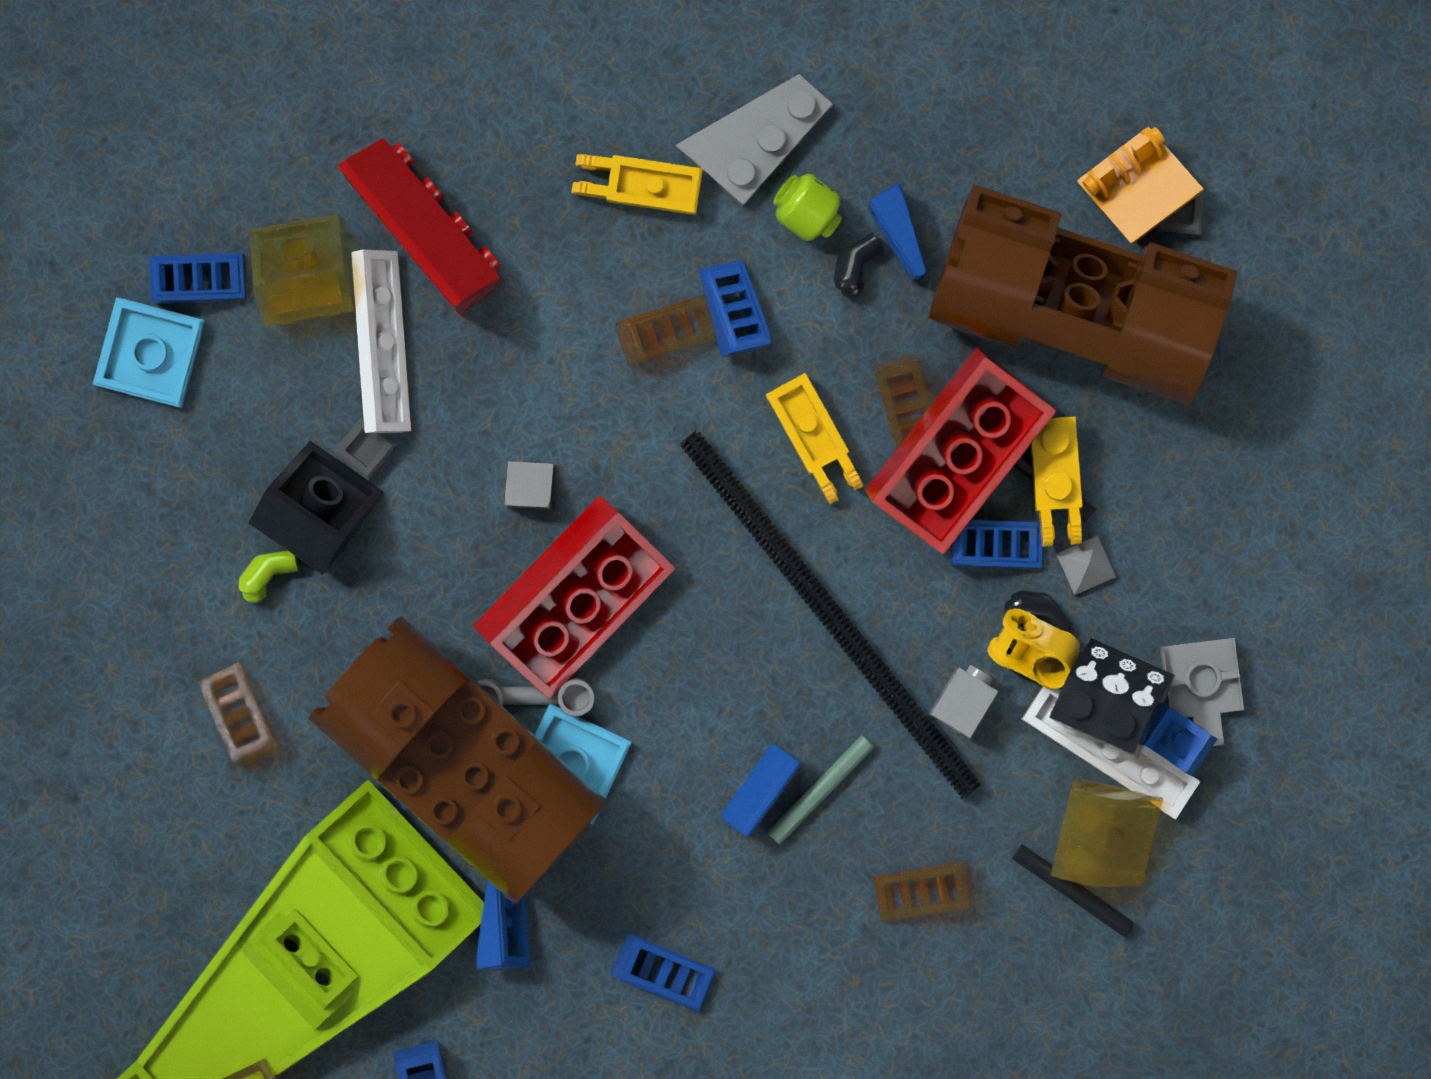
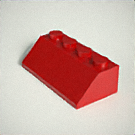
(421, 225)
(960, 450)
(574, 597)

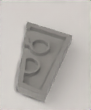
(756, 138)

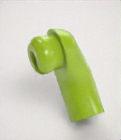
(260, 571)

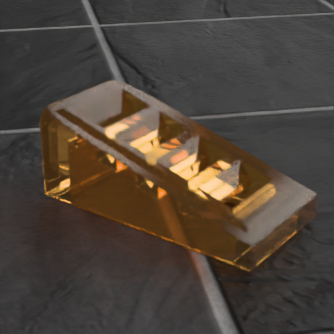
(631, 342)
(895, 368)
(256, 749)
(940, 871)

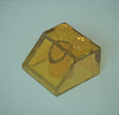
(300, 270)
(1106, 835)

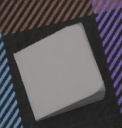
(529, 485)

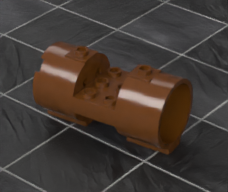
(1138, 314)
(457, 759)

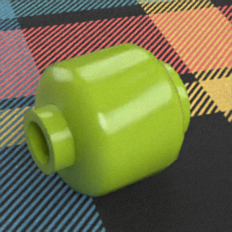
(808, 207)

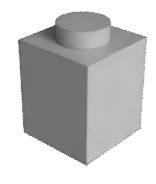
(964, 700)

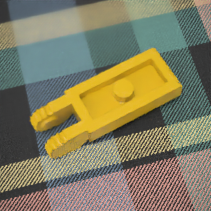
(642, 183)
(812, 433)
(1057, 477)

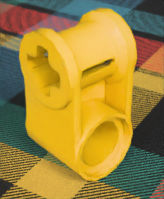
(1035, 649)

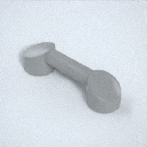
(575, 692)

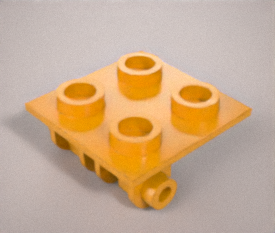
(1140, 185)

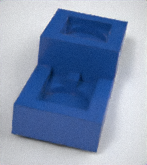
(1179, 740)

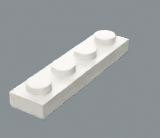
(381, 341)
(1146, 775)

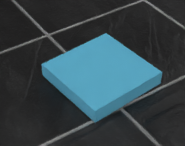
(149, 352)
(584, 747)

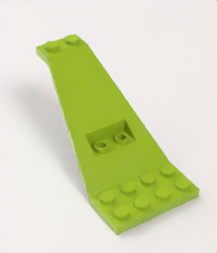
(364, 910)

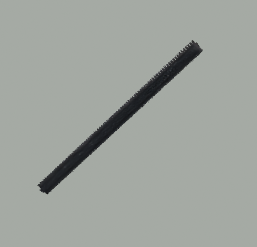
(829, 614)

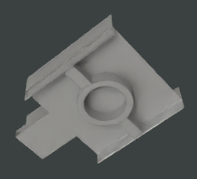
(1204, 682)

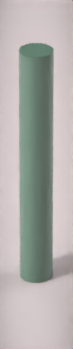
(820, 789)

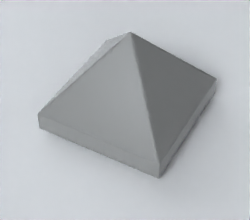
(1085, 565)

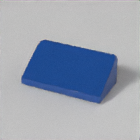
(760, 790)

